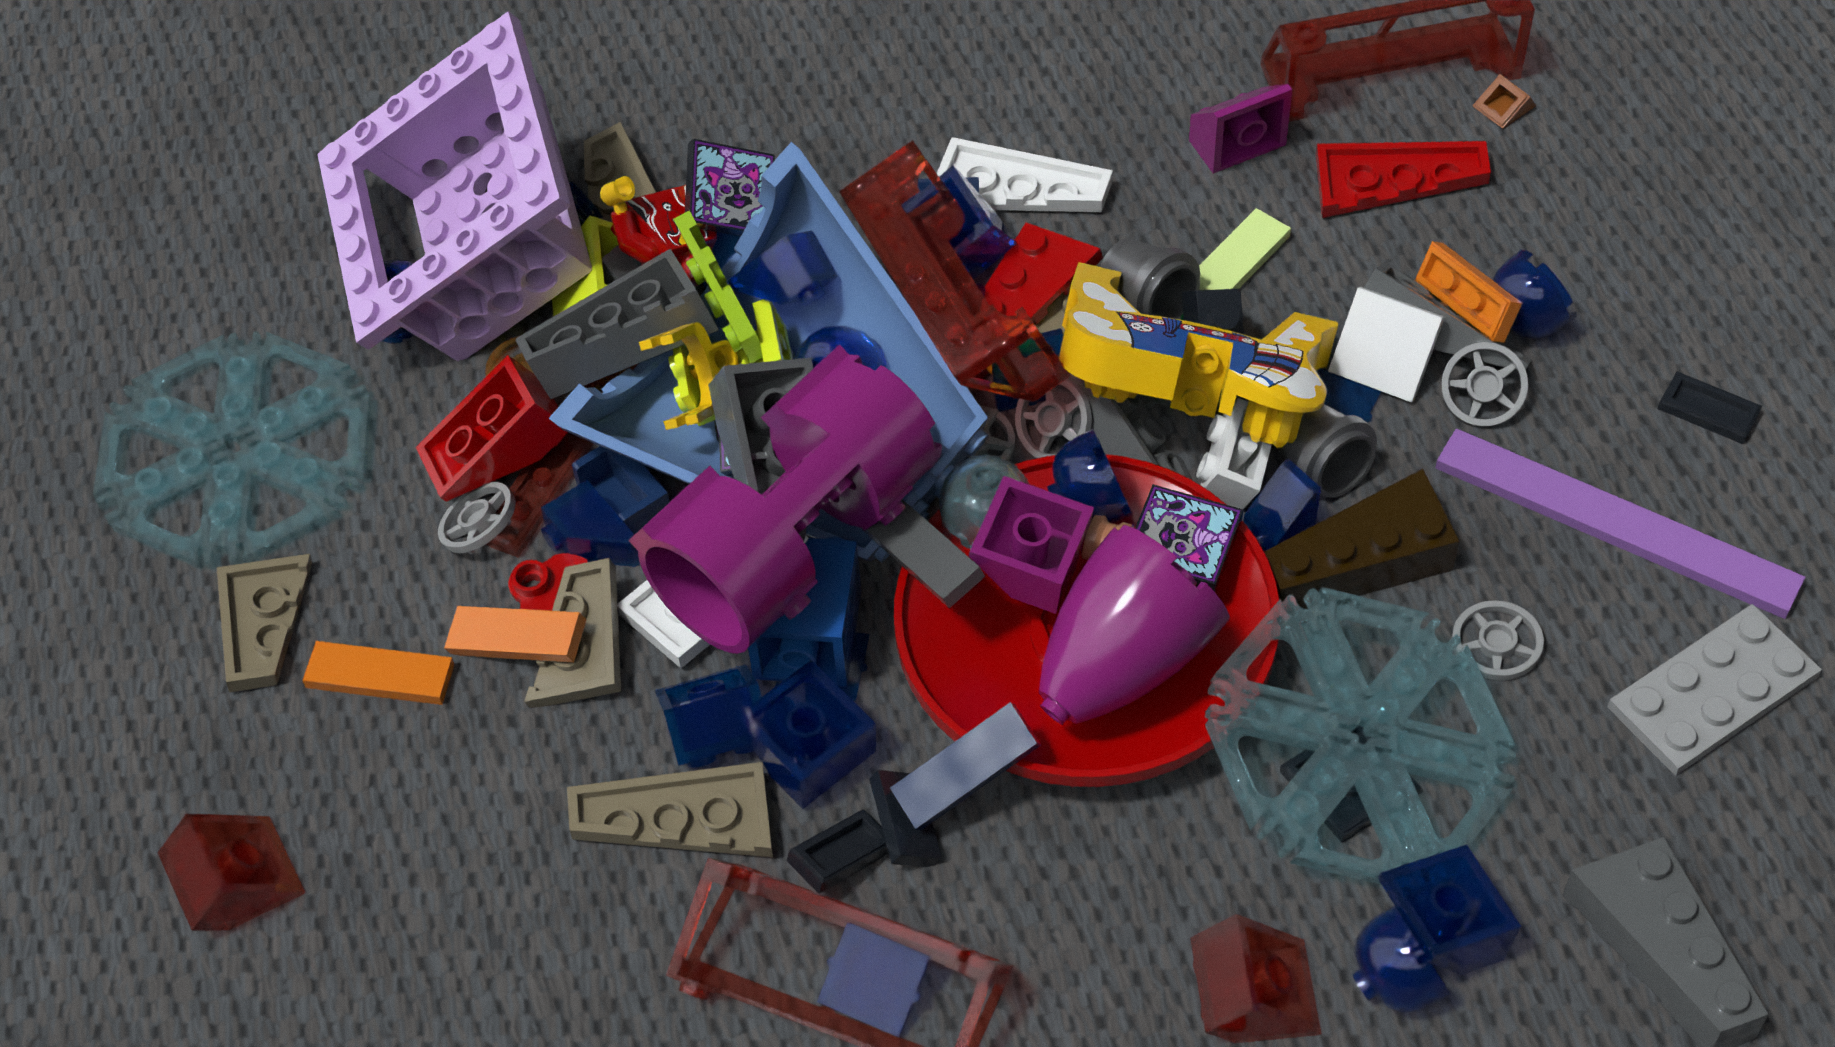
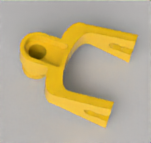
(706, 358)

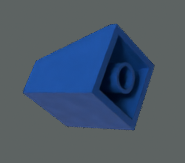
(824, 627)

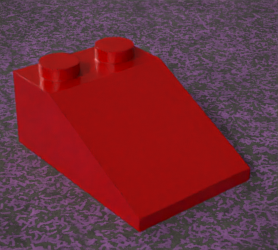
(491, 432)

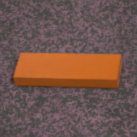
(1468, 291)
(515, 633)
(378, 672)

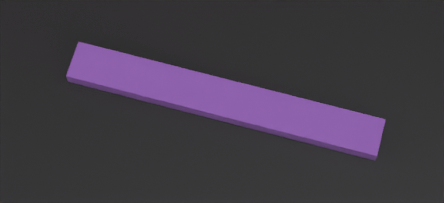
(1621, 523)

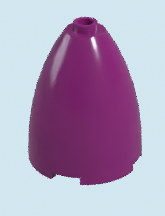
(1125, 628)

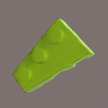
(721, 297)

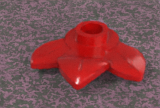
(547, 573)

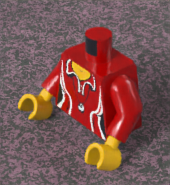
(647, 222)

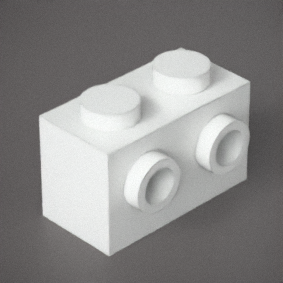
(1235, 462)

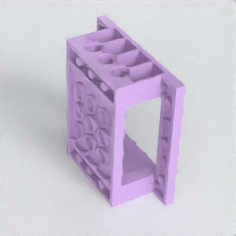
(442, 142)

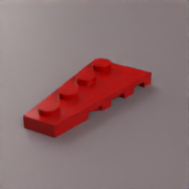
(1392, 172)
(1036, 272)

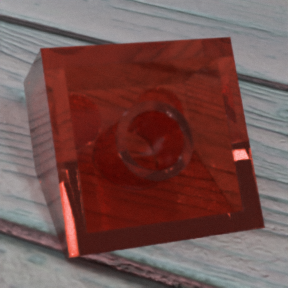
(227, 869)
(1253, 982)

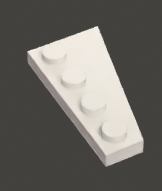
(1028, 180)

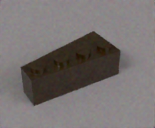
(1370, 545)

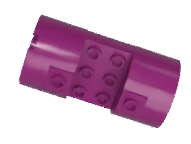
(736, 556)

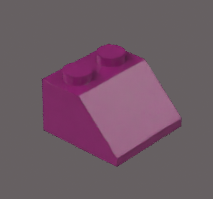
(1242, 127)
(1031, 542)

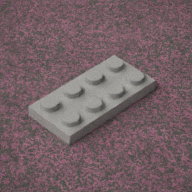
(1714, 689)

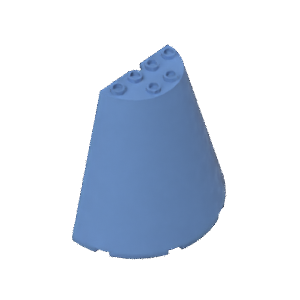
(863, 296)

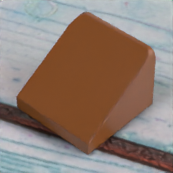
(1504, 102)

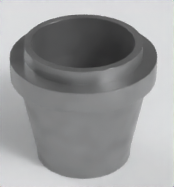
(1153, 276)
(1332, 450)

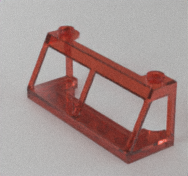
(1312, 62)
(938, 285)
(702, 978)

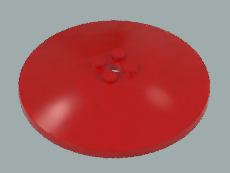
(993, 647)

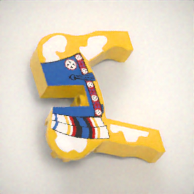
(1189, 362)

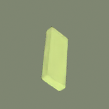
(1243, 252)

